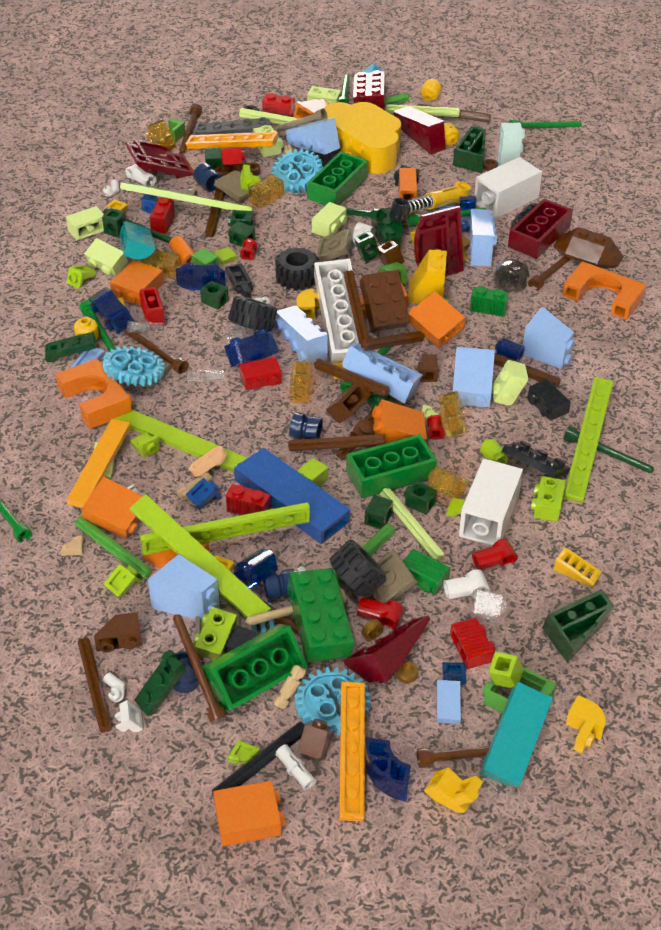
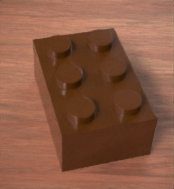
(384, 300)

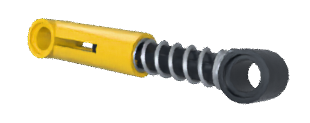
(401, 207)

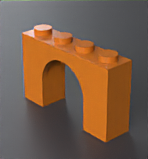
(589, 276)
(91, 376)

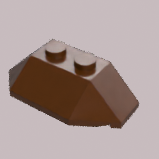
(589, 247)

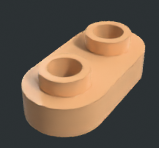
(207, 461)

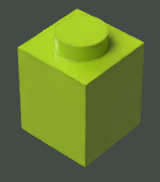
(315, 471)
(505, 669)

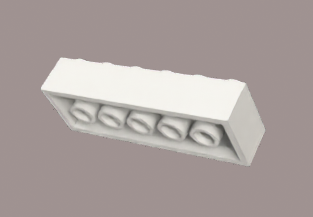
(335, 307)

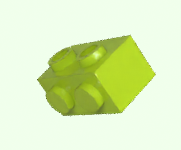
(548, 499)
(215, 633)

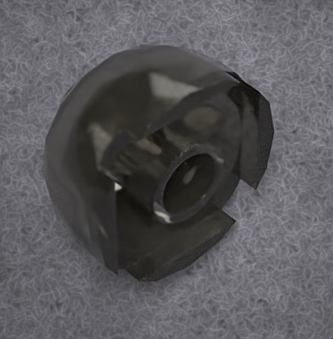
(511, 272)

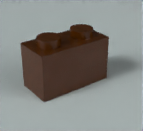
(348, 401)

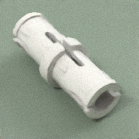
(295, 767)

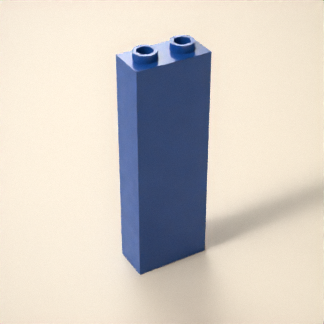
(288, 487)

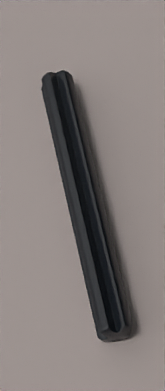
(261, 759)

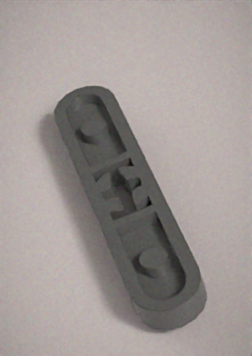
(231, 127)

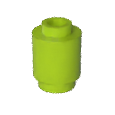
(493, 451)

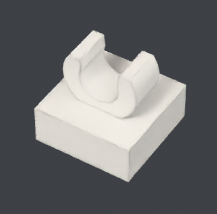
(130, 717)

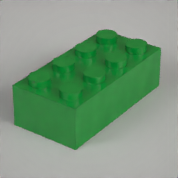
(337, 179)
(390, 465)
(320, 615)
(254, 666)

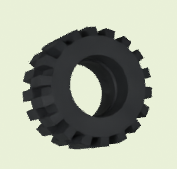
(296, 268)
(252, 314)
(357, 569)

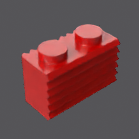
(278, 104)
(232, 156)
(162, 215)
(152, 305)
(260, 373)
(246, 501)
(472, 643)

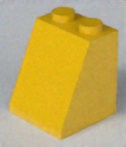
(428, 277)

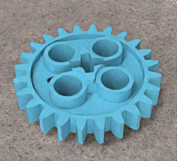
(304, 163)
(133, 366)
(314, 707)

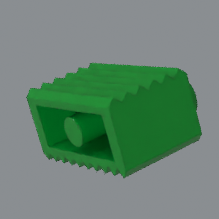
(489, 301)
(427, 571)

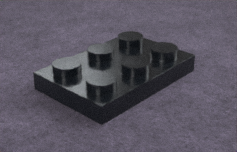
(536, 458)

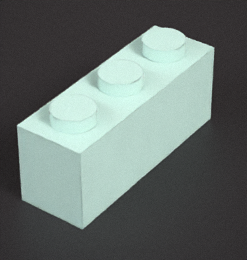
(510, 142)

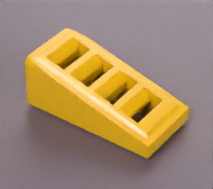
(573, 559)

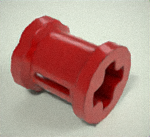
(248, 249)
(435, 427)

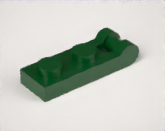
(69, 346)
(160, 683)

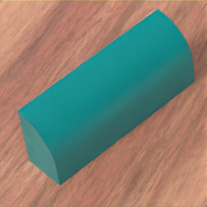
(136, 241)
(516, 735)

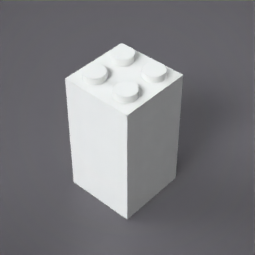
(508, 187)
(490, 502)

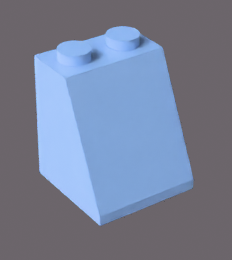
(548, 340)
(474, 376)
(183, 589)

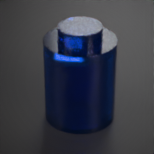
(510, 349)

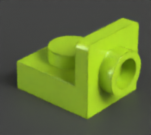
(247, 178)
(79, 273)
(145, 444)
(122, 579)

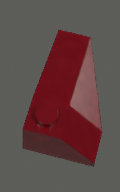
(388, 653)

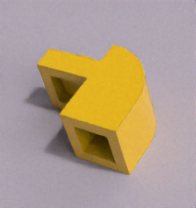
(308, 302)
(588, 719)
(452, 791)

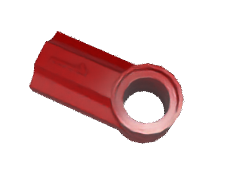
(499, 553)
(387, 613)

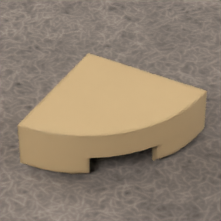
(73, 547)

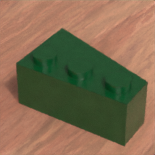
(470, 150)
(388, 229)
(577, 622)

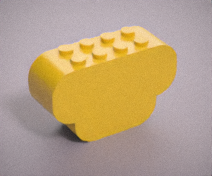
(367, 133)

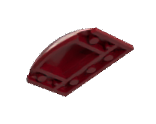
(159, 158)
(441, 232)

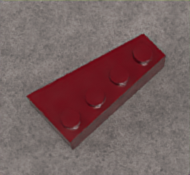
(423, 129)

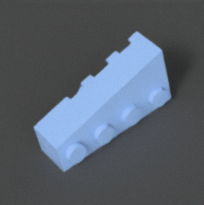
(315, 136)
(482, 237)
(302, 334)
(379, 368)

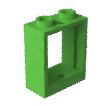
(528, 678)

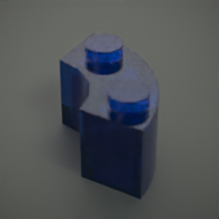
(195, 276)
(110, 310)
(251, 348)
(256, 567)
(386, 770)

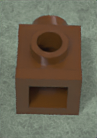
(428, 368)

